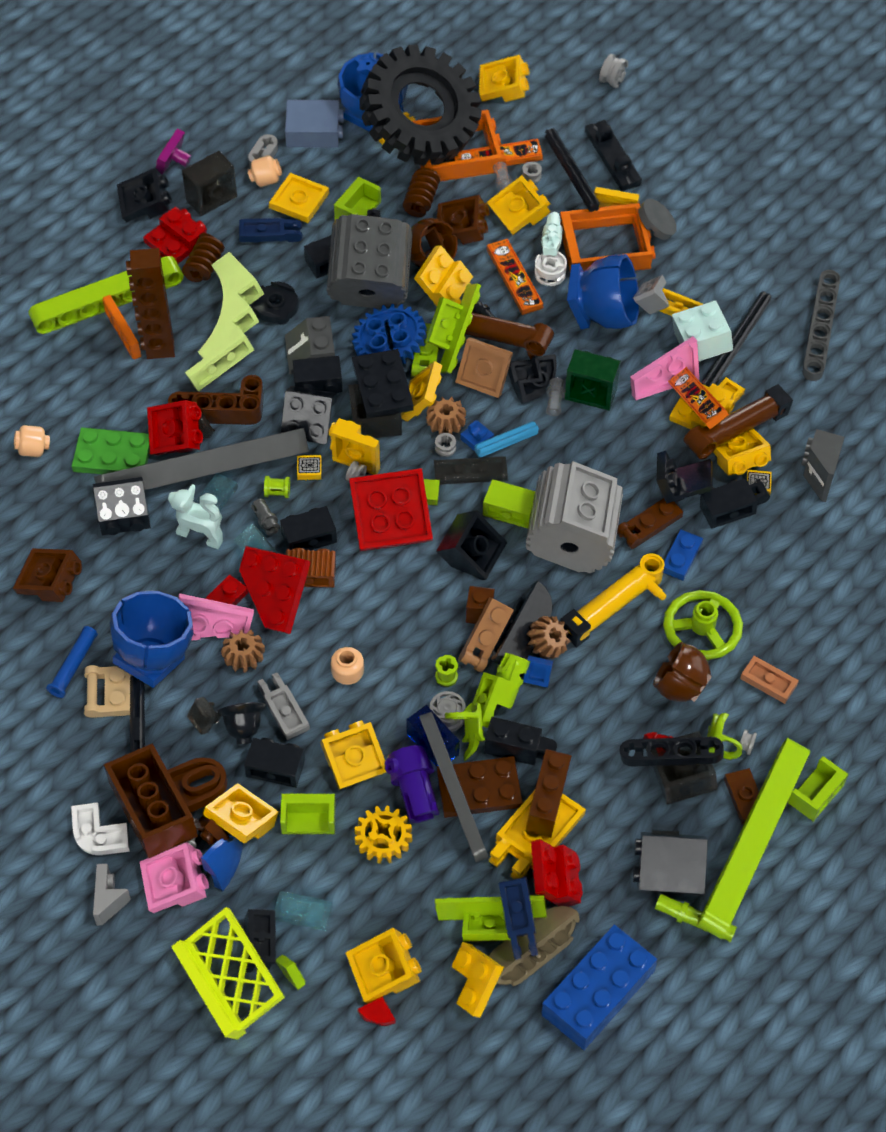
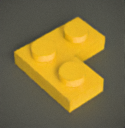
(481, 975)

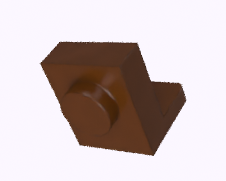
(210, 830)

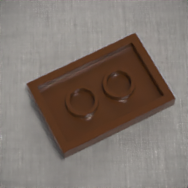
(486, 786)

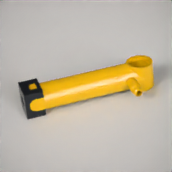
(614, 598)

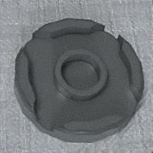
(658, 218)

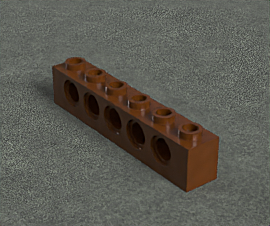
(152, 303)

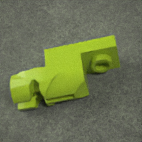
(502, 687)

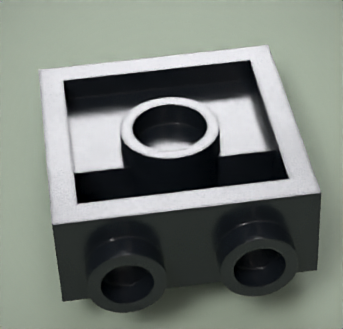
(144, 195)

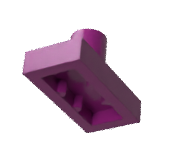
(173, 152)

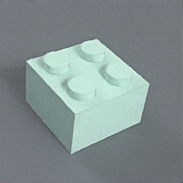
(707, 327)

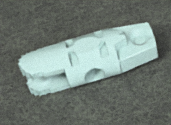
(552, 235)

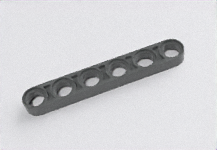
(821, 324)
(453, 787)

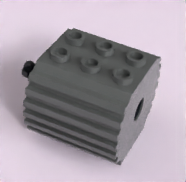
(369, 260)

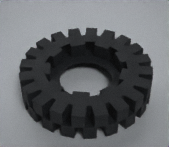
(423, 142)

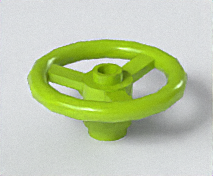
(704, 621)

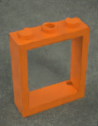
(473, 166)
(606, 217)

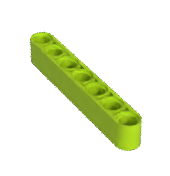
(88, 302)

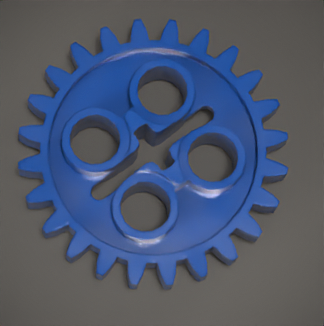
(406, 331)

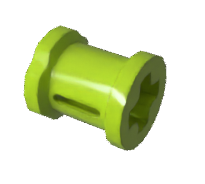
(277, 486)
(446, 671)

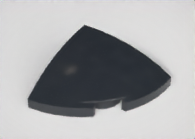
(532, 376)

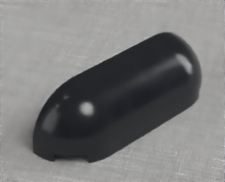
(526, 611)

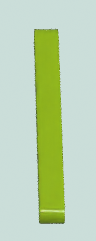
(753, 839)

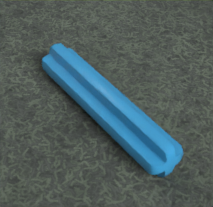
(506, 439)

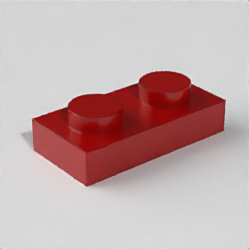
(229, 591)

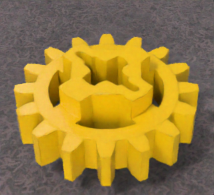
(380, 844)

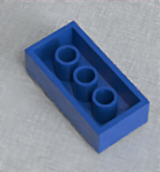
(599, 987)

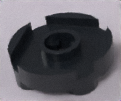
(277, 313)

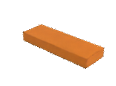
(121, 327)

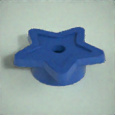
(363, 61)

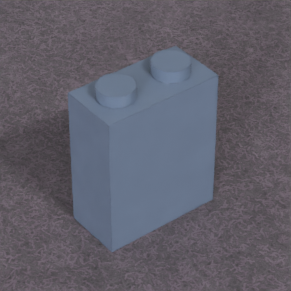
(313, 123)

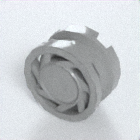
(613, 70)
(451, 703)

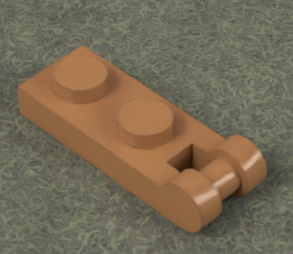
(486, 634)

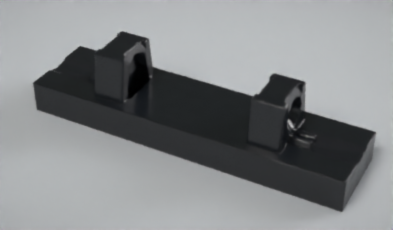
(613, 155)

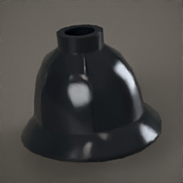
(242, 720)

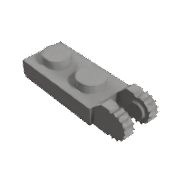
(284, 708)

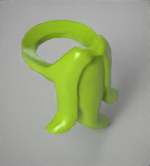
(473, 726)
(716, 730)

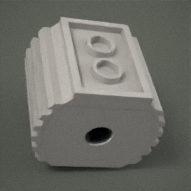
(575, 517)

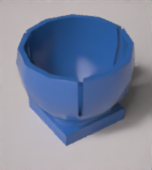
(349, 89)
(601, 295)
(150, 634)

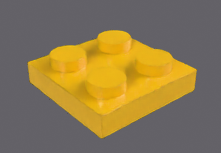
(299, 198)
(423, 390)

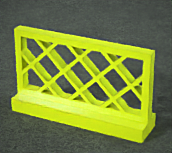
(207, 984)

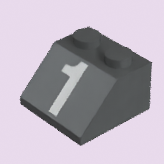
(309, 340)
(821, 461)

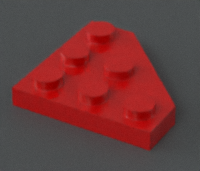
(274, 585)

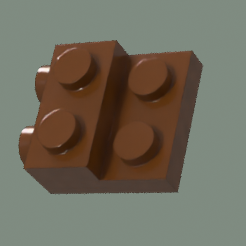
(465, 217)
(48, 574)

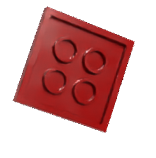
(390, 509)

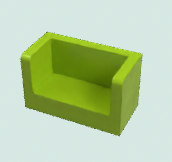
(358, 199)
(508, 503)
(818, 789)
(308, 813)

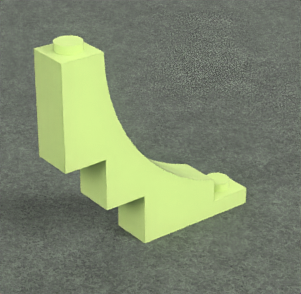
(228, 342)

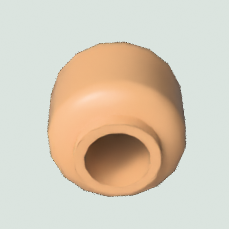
(265, 171)
(31, 441)
(347, 665)

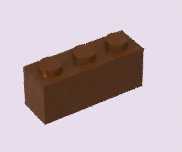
(548, 793)

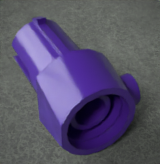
(410, 771)

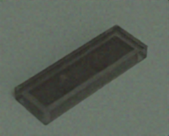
(471, 470)

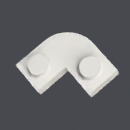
(96, 838)

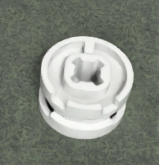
(550, 268)

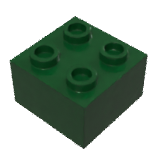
(592, 379)

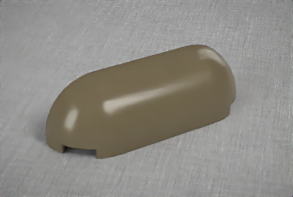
(552, 937)

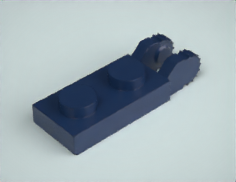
(270, 230)
(518, 914)

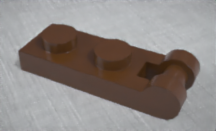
(649, 522)

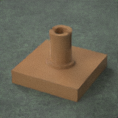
(484, 367)

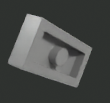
(651, 296)
(107, 898)

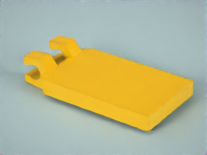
(516, 841)

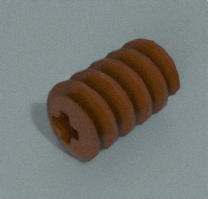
(421, 192)
(203, 255)

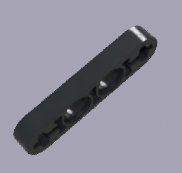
(671, 746)

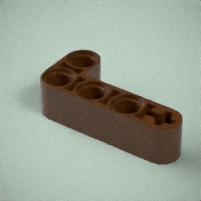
(229, 408)

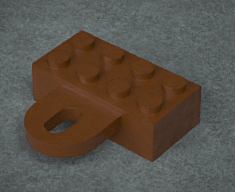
(160, 799)

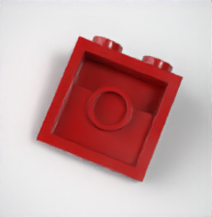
(175, 234)
(174, 427)
(556, 873)

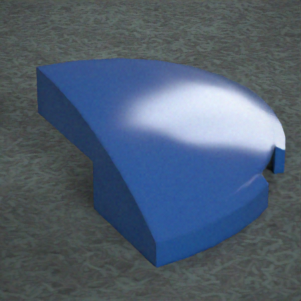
(222, 861)

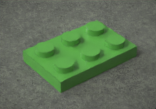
(109, 451)

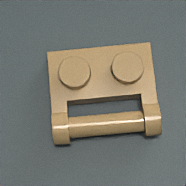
(116, 692)

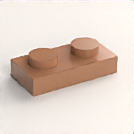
(769, 679)

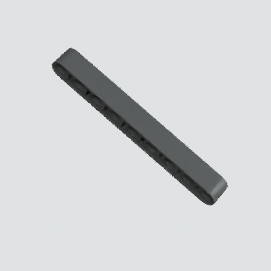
(214, 460)

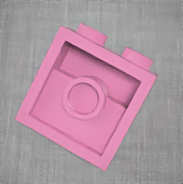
(174, 878)

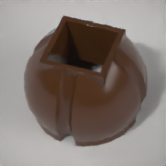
(436, 234)
(684, 674)

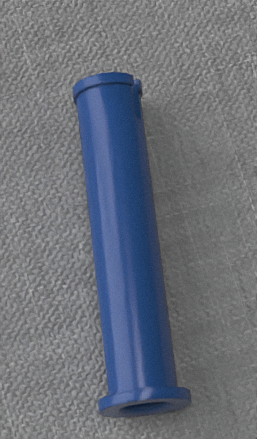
(72, 662)

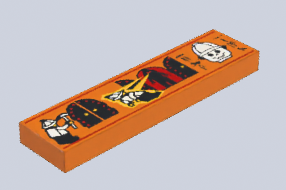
(514, 152)
(515, 276)
(698, 398)

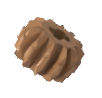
(446, 416)
(548, 637)
(243, 650)

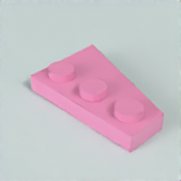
(656, 375)
(216, 618)

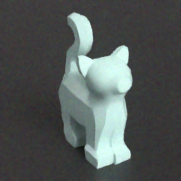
(197, 517)

